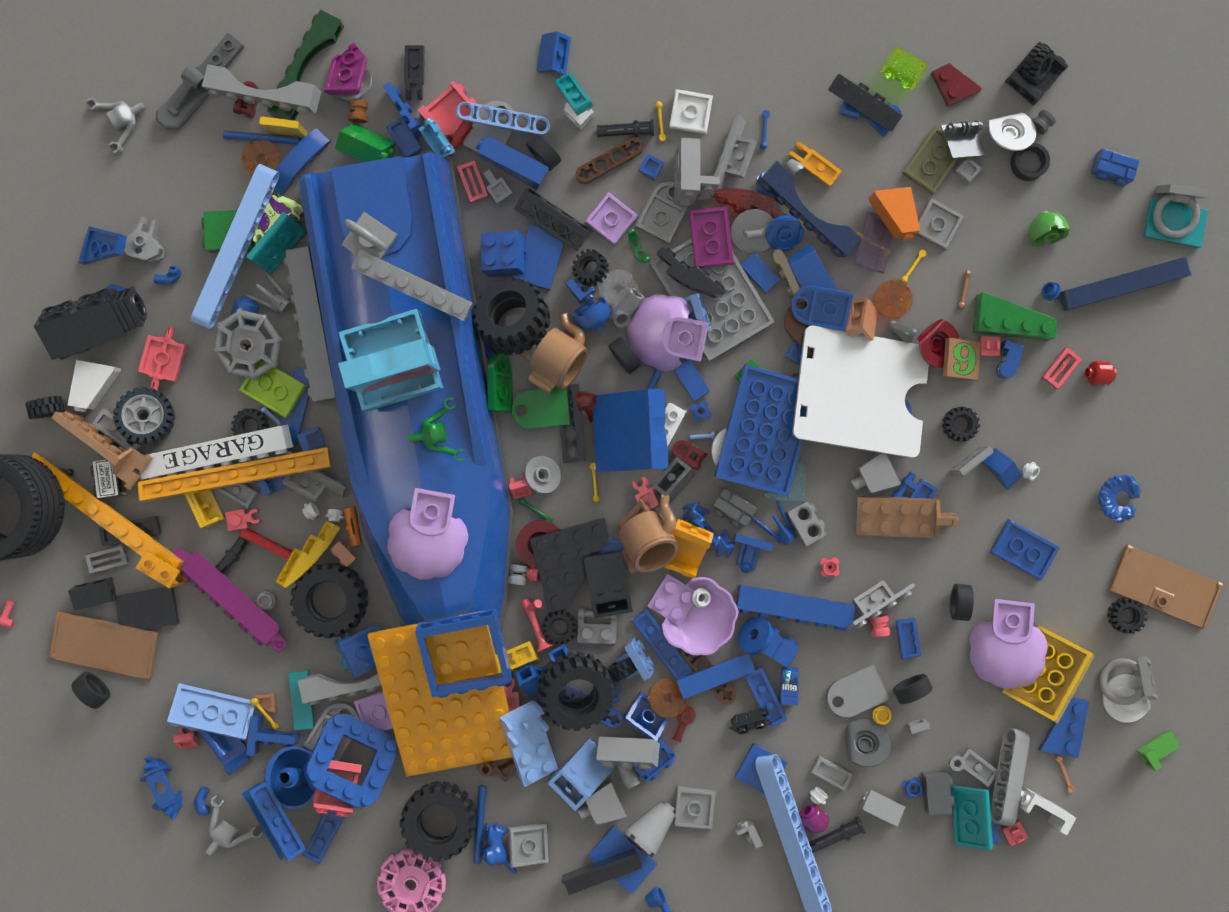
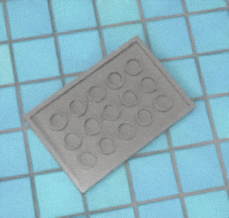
(734, 315)

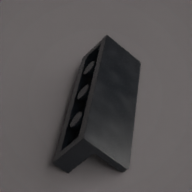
(601, 871)

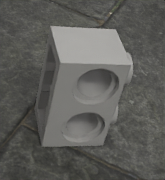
(802, 526)

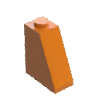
(897, 211)

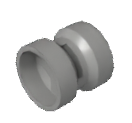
(515, 578)

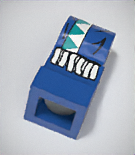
(1010, 359)
(788, 686)

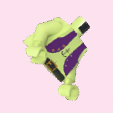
(273, 210)

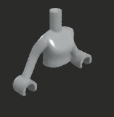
(120, 116)
(225, 831)

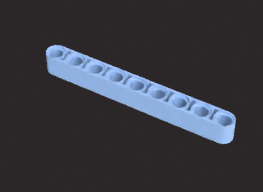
(235, 246)
(792, 834)

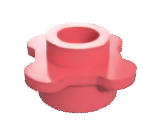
(826, 571)

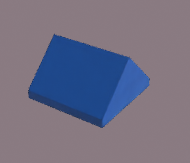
(644, 719)

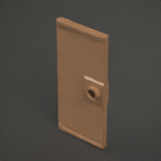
(1165, 586)
(104, 645)

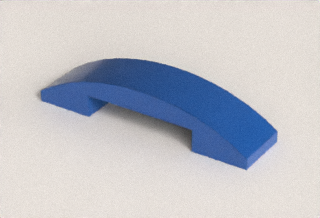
(298, 158)

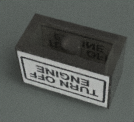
(105, 482)

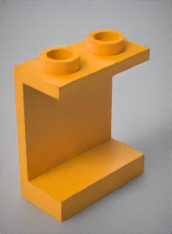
(692, 546)
(160, 571)

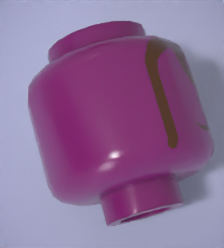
(814, 818)

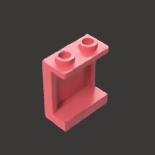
(443, 109)
(325, 803)

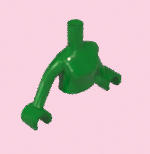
(435, 433)

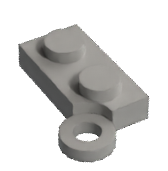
(974, 765)

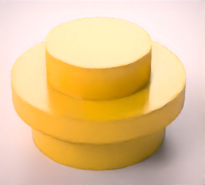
(882, 715)

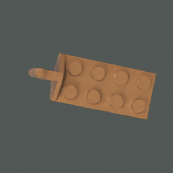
(123, 461)
(901, 517)

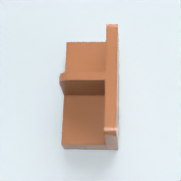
(862, 318)

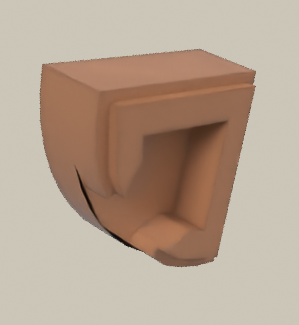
(267, 701)

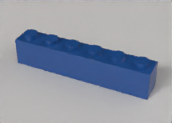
(795, 606)

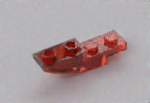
(744, 199)

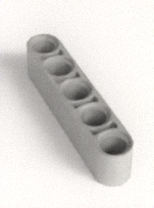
(1009, 776)

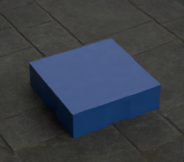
(630, 431)

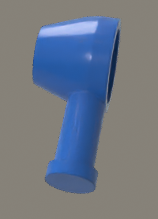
(656, 898)

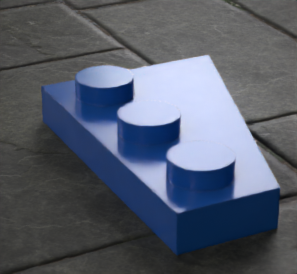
(404, 109)
(101, 245)
(1067, 735)

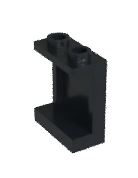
(1029, 90)

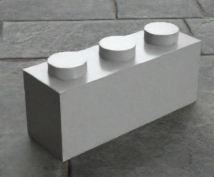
(628, 752)

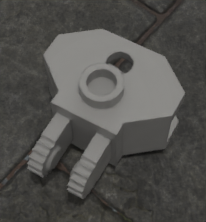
(144, 245)

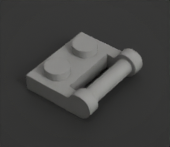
(595, 632)

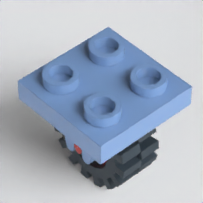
(632, 662)

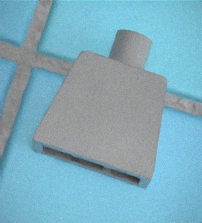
(875, 474)
(603, 805)

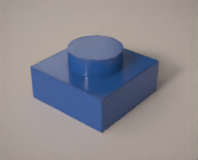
(651, 166)

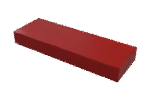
(266, 543)

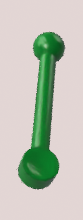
(522, 501)

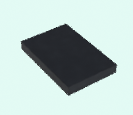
(147, 608)

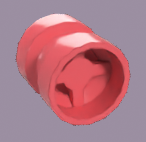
(880, 626)

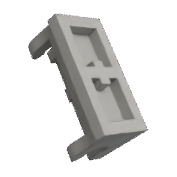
(881, 808)

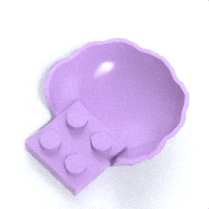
(664, 333)
(427, 538)
(691, 627)
(1008, 647)

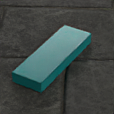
(573, 93)
(302, 712)

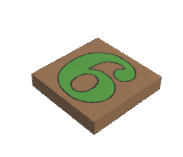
(961, 359)

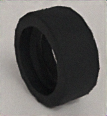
(543, 151)
(1019, 172)
(624, 355)
(961, 602)
(912, 689)
(90, 690)

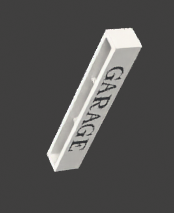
(219, 451)

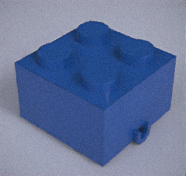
(503, 253)

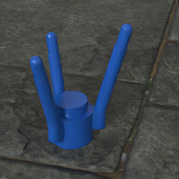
(786, 533)

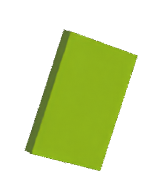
(274, 390)

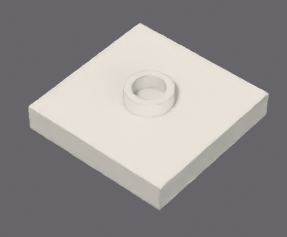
(691, 111)

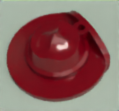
(933, 340)
(530, 530)

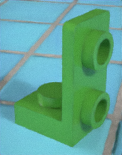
(1158, 749)

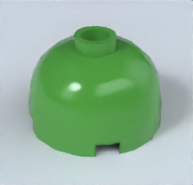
(1048, 227)

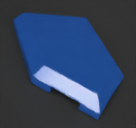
(358, 651)

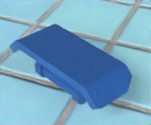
(809, 268)
(228, 750)

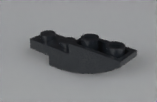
(697, 280)

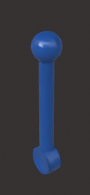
(765, 115)

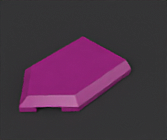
(346, 72)

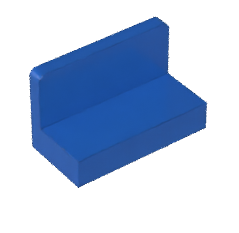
(554, 53)

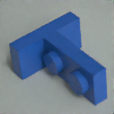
(267, 737)

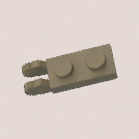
(786, 272)

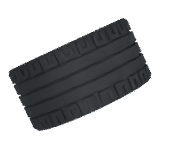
(40, 504)

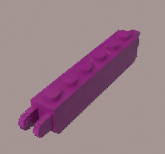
(232, 599)

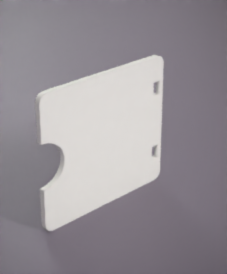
(858, 392)

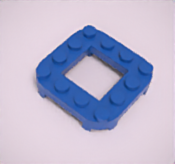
(337, 787)

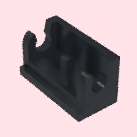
(92, 593)

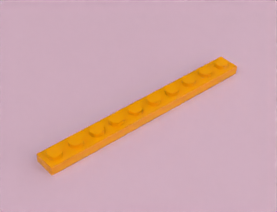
(234, 474)
(109, 518)

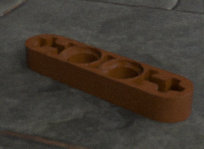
(610, 162)
(719, 694)

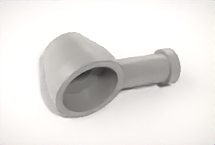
(795, 168)

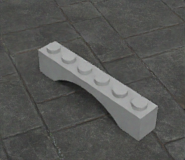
(297, 96)
(412, 285)
(319, 687)

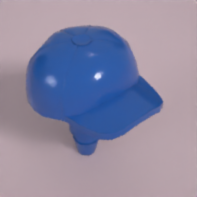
(287, 777)

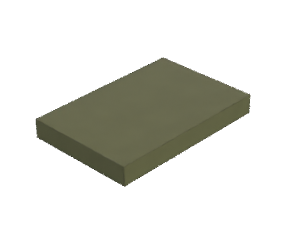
(930, 162)

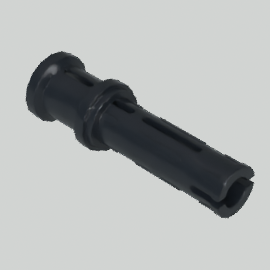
(636, 131)
(845, 832)

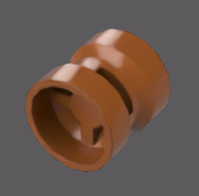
(358, 110)

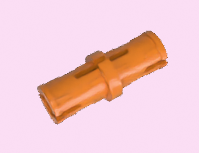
(351, 513)

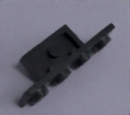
(865, 102)

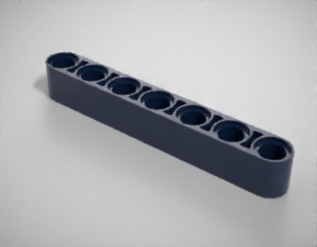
(1125, 283)

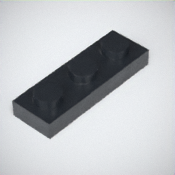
(148, 525)

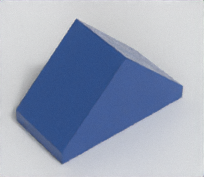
(1002, 468)

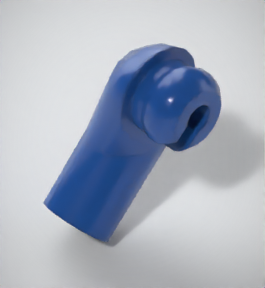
(168, 279)

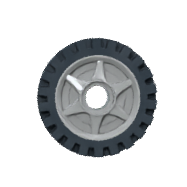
(136, 403)

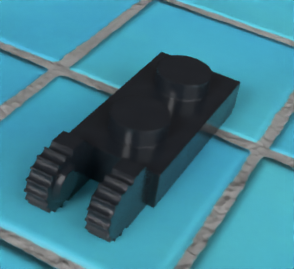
(414, 69)

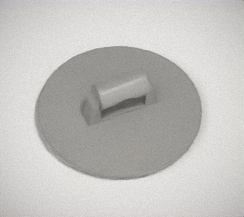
(749, 231)

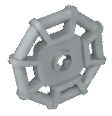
(256, 339)

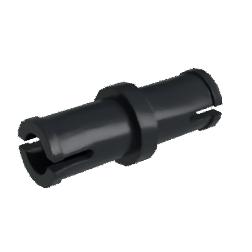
(232, 555)

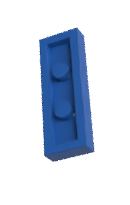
(765, 696)

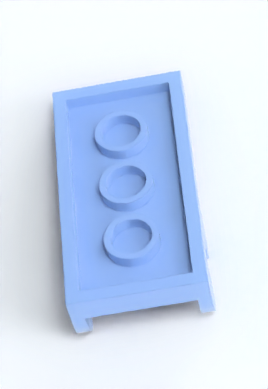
(210, 712)
(529, 742)

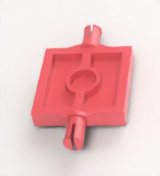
(162, 358)

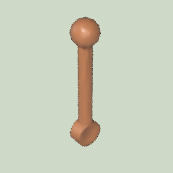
(961, 305)
(1071, 789)

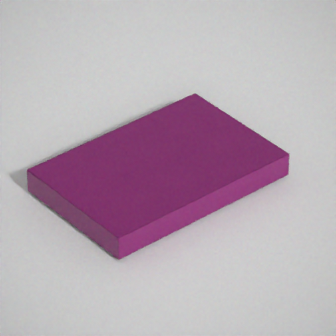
(711, 237)

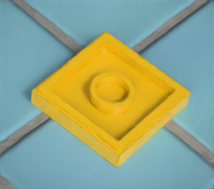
(283, 127)

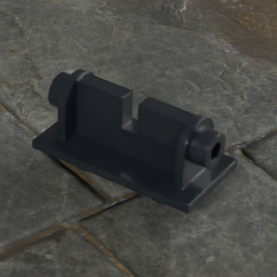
(742, 723)

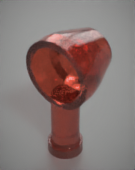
(585, 402)
(683, 723)

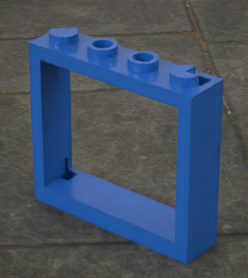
(460, 623)

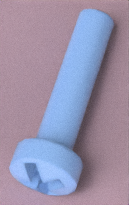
(269, 414)
(703, 436)

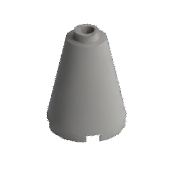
(651, 828)

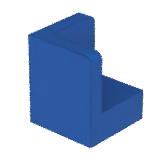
(310, 439)
(271, 485)

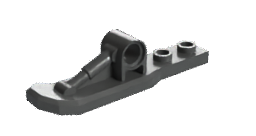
(191, 93)

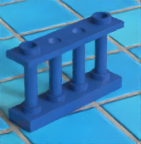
(273, 821)

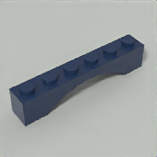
(780, 184)

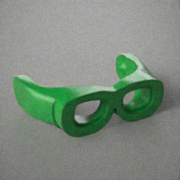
(633, 236)

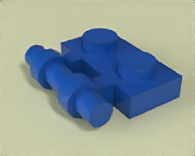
(920, 490)

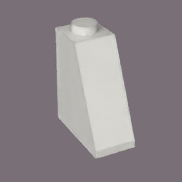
(90, 384)

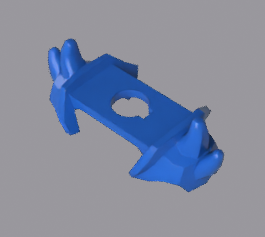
(721, 542)
(167, 802)

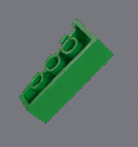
(1008, 319)

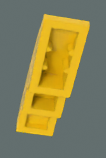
(302, 560)

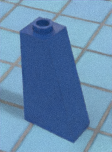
(512, 162)

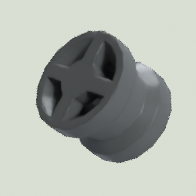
(1043, 121)

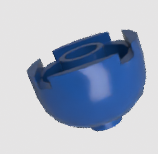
(592, 315)

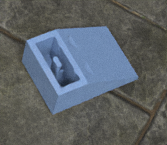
(579, 775)

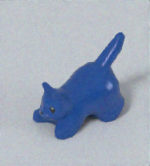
(494, 851)

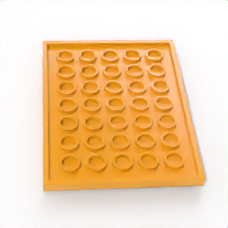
(435, 730)

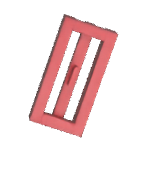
(478, 196)
(1051, 381)

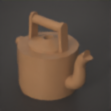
(557, 357)
(648, 537)

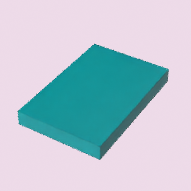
(1176, 218)
(271, 247)
(972, 818)

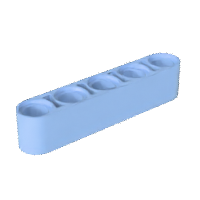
(512, 117)

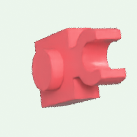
(648, 495)
(239, 519)
(512, 697)

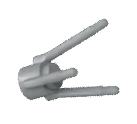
(280, 302)

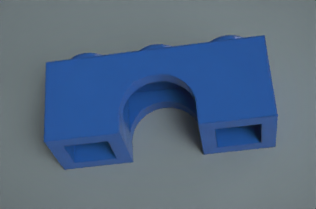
(529, 674)

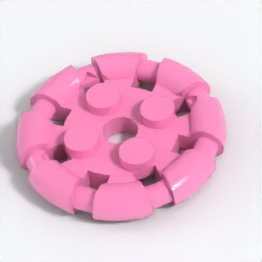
(414, 872)

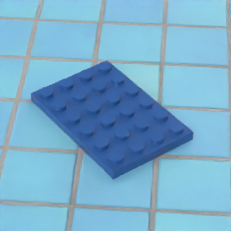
(759, 434)

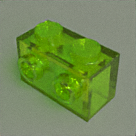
(904, 68)

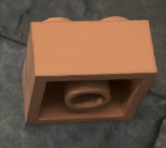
(344, 553)

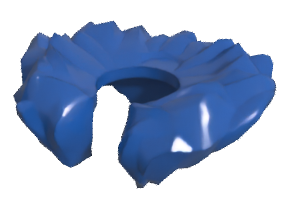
(1108, 494)

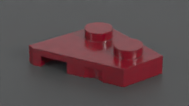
(954, 84)

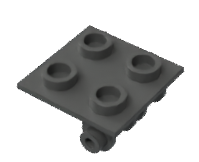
(964, 139)

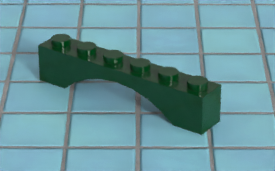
(323, 33)

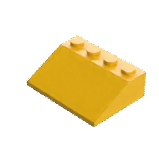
(1059, 680)

